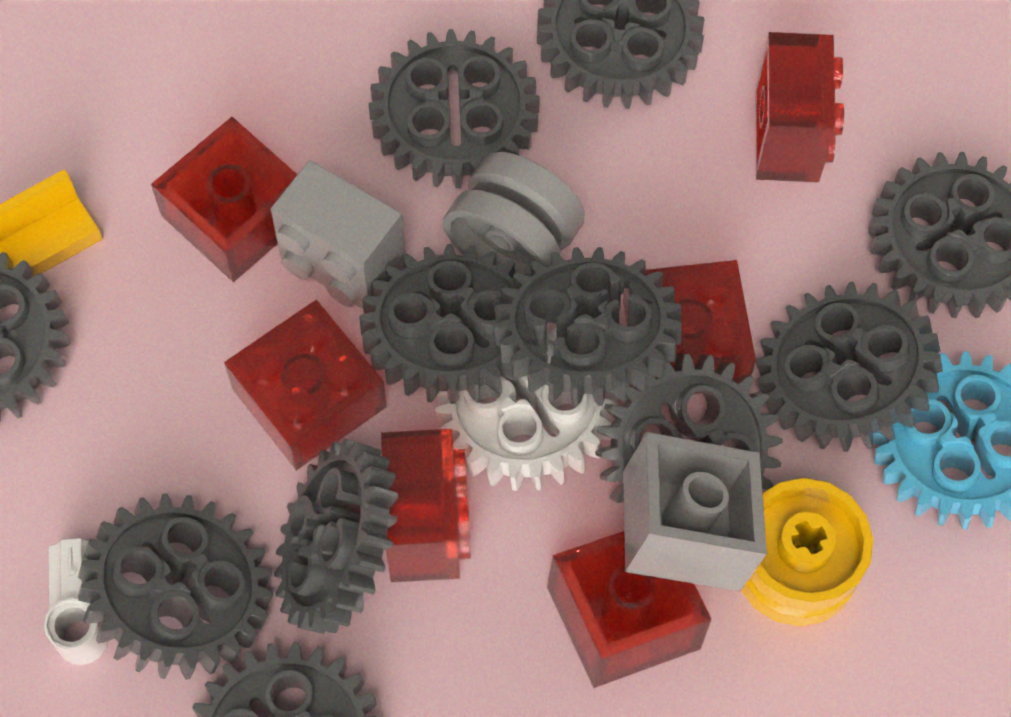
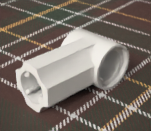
(64, 607)

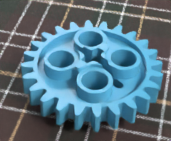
(920, 457)

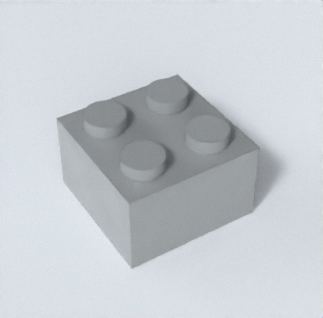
(336, 234)
(693, 512)

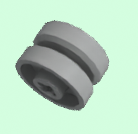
(515, 212)

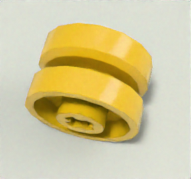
(814, 555)

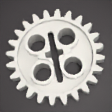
(488, 430)

